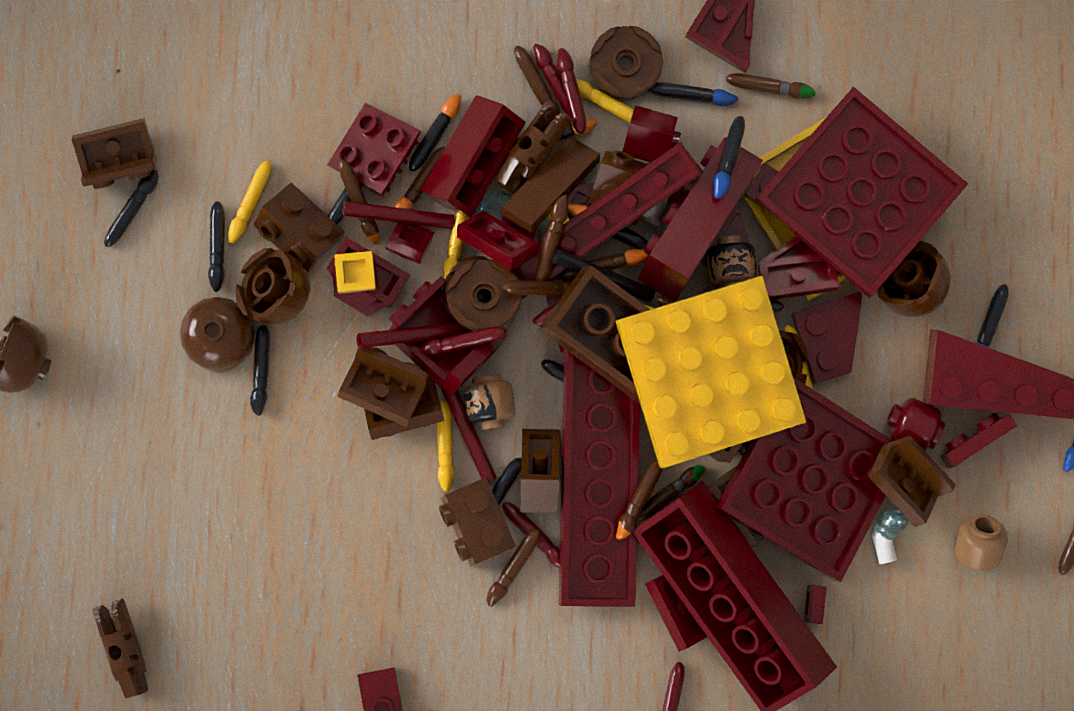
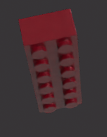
(734, 599)

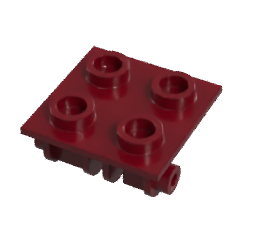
(376, 148)

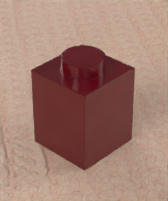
(650, 134)

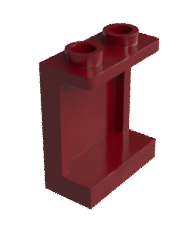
(450, 368)

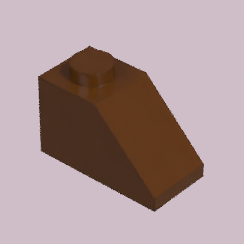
(540, 471)

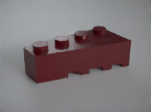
(694, 223)
(986, 379)

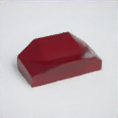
(388, 281)

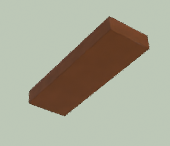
(551, 181)

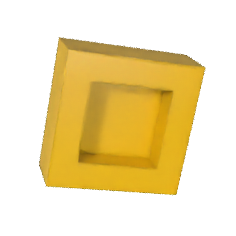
(355, 272)

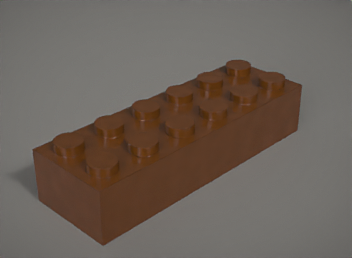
(587, 328)

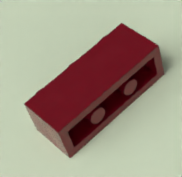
(473, 156)

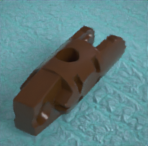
(532, 148)
(122, 648)

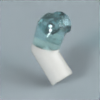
(885, 532)

